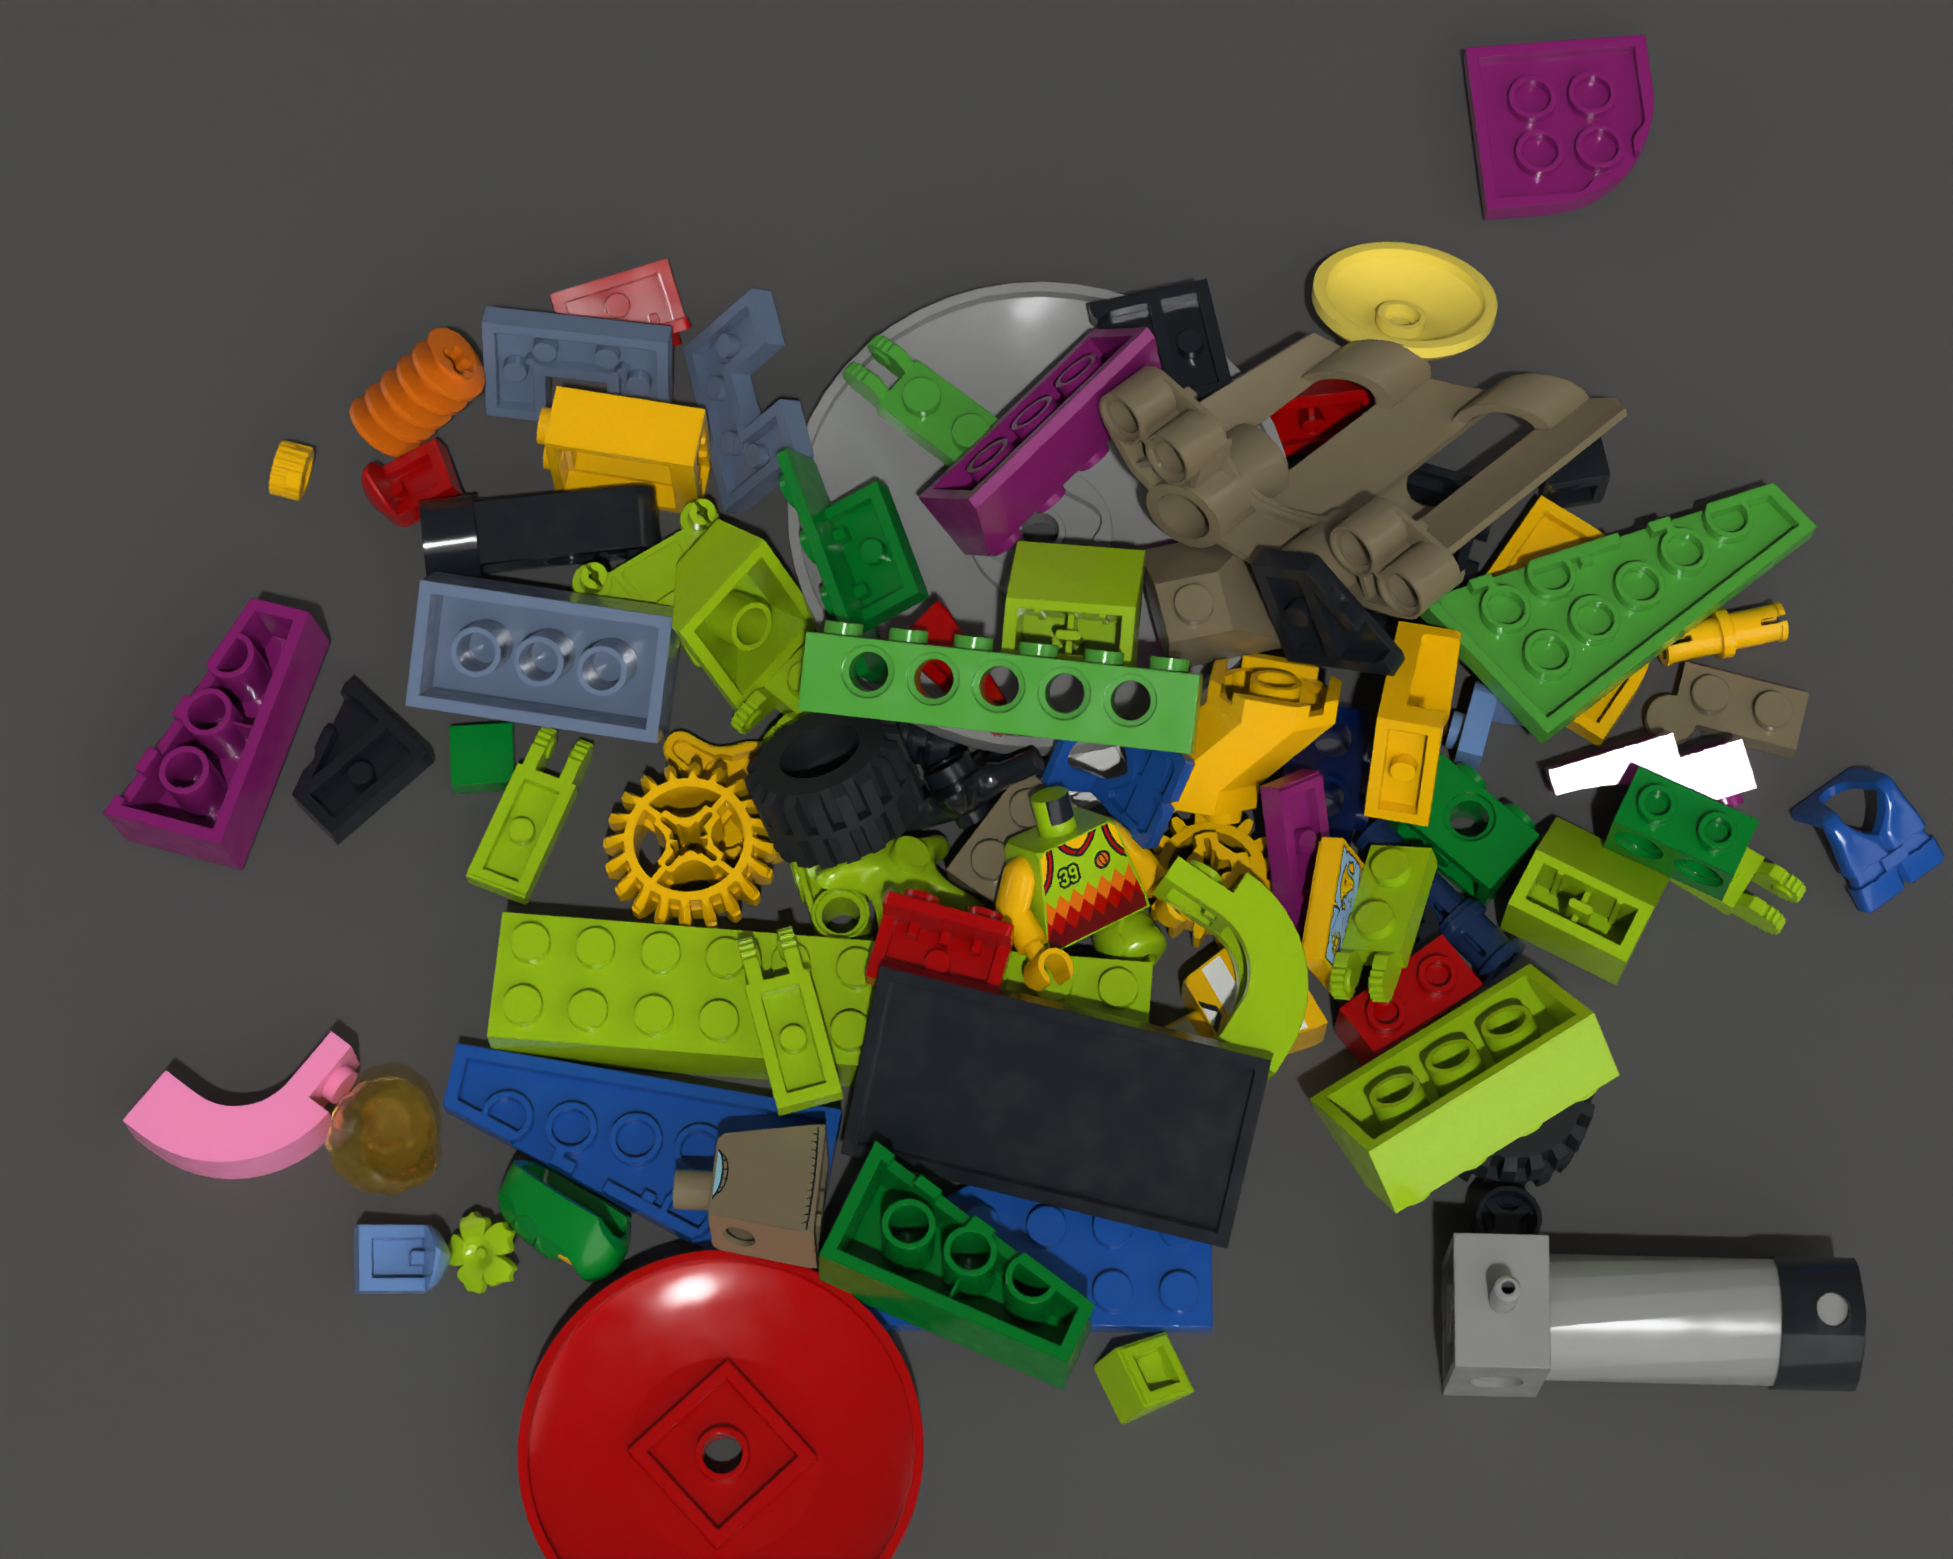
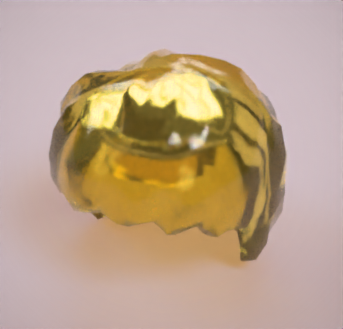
(383, 1136)

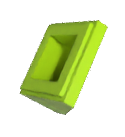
(1142, 1377)

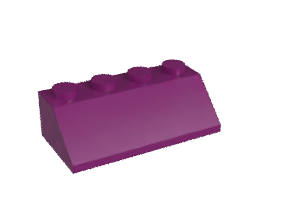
(1037, 444)

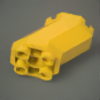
(1250, 728)

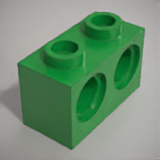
(1680, 833)

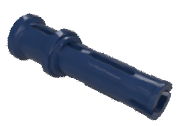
(1459, 919)

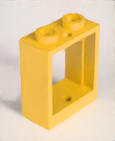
(626, 441)

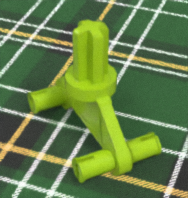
(653, 572)

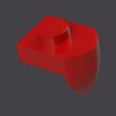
(412, 477)

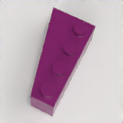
(228, 741)

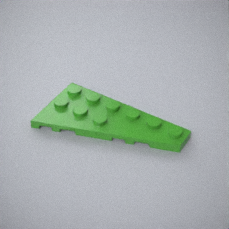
(1600, 611)

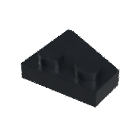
(1183, 329)
(1320, 617)
(358, 765)

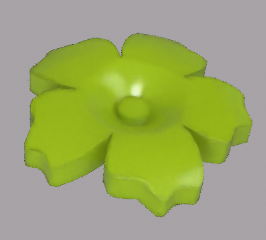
(481, 1253)

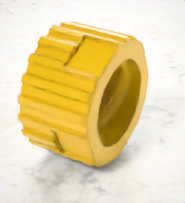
(291, 470)

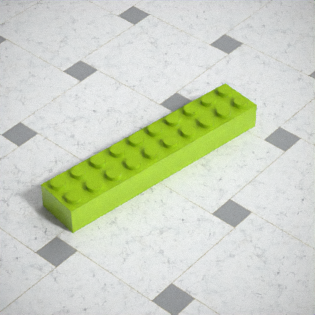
(680, 1000)

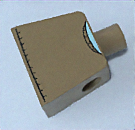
(763, 1193)

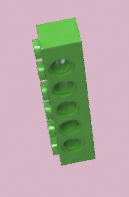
(832, 687)

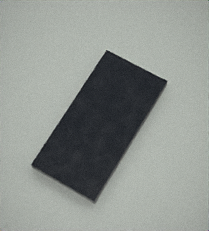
(1057, 1103)

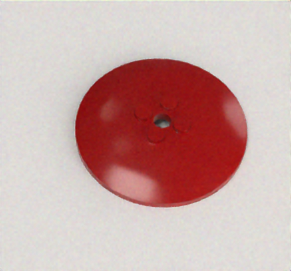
(712, 1354)

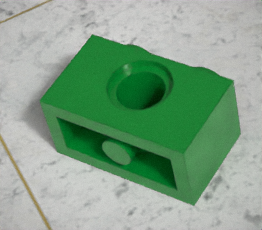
(1478, 863)

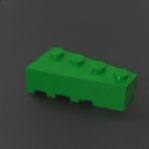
(951, 1275)

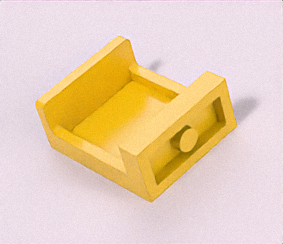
(1411, 724)

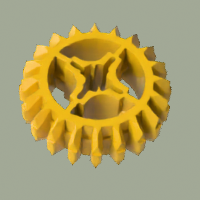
(654, 814)

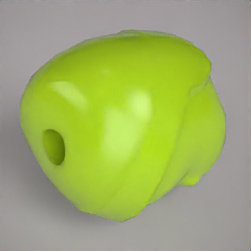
(1131, 939)

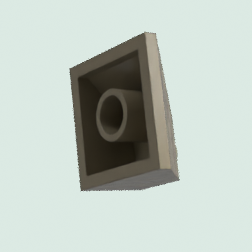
(1206, 604)

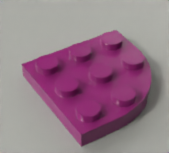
(1557, 121)

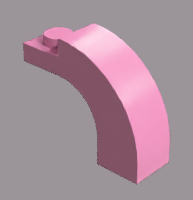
(247, 1138)

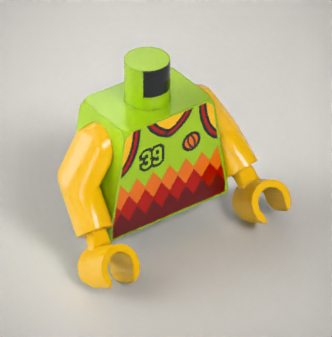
(1071, 882)

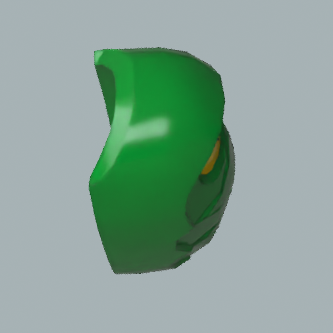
(564, 1219)

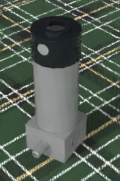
(1543, 1317)

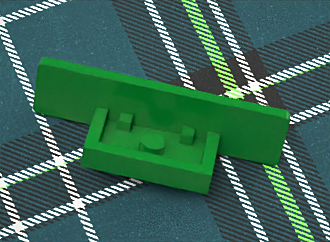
(857, 550)

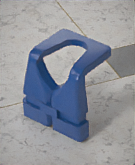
(1135, 799)
(1877, 859)

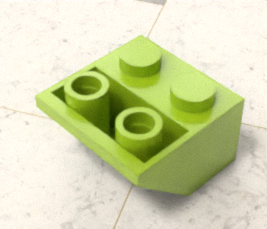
(1075, 599)
(1583, 901)

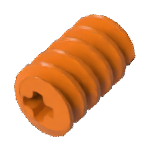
(419, 393)

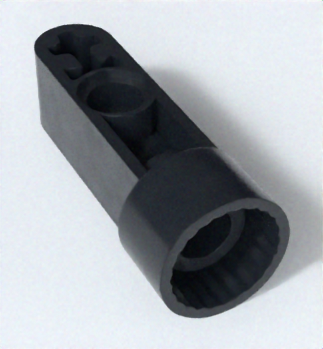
(537, 530)

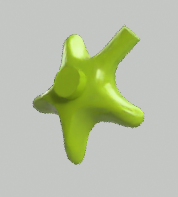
(897, 867)

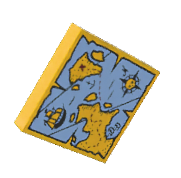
(1330, 907)

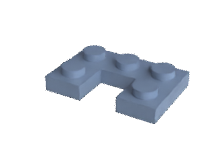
(532, 346)
(740, 436)

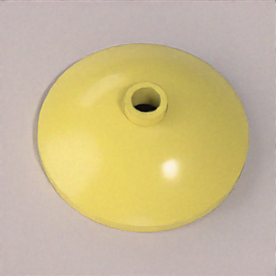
(1405, 297)

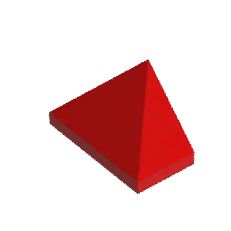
(1320, 414)

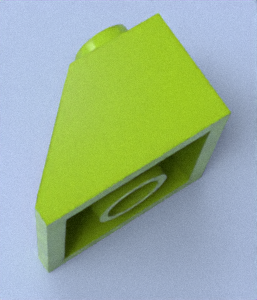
(737, 610)

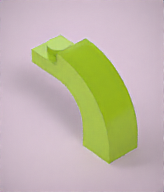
(1262, 948)

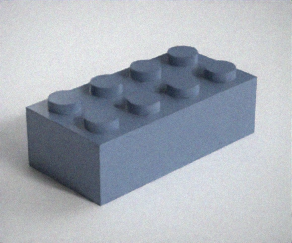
(543, 657)

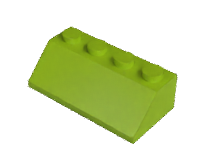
(1466, 1087)

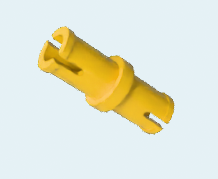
(1727, 632)

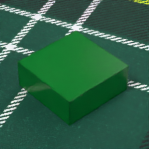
(481, 757)

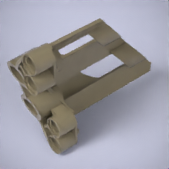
(1349, 499)

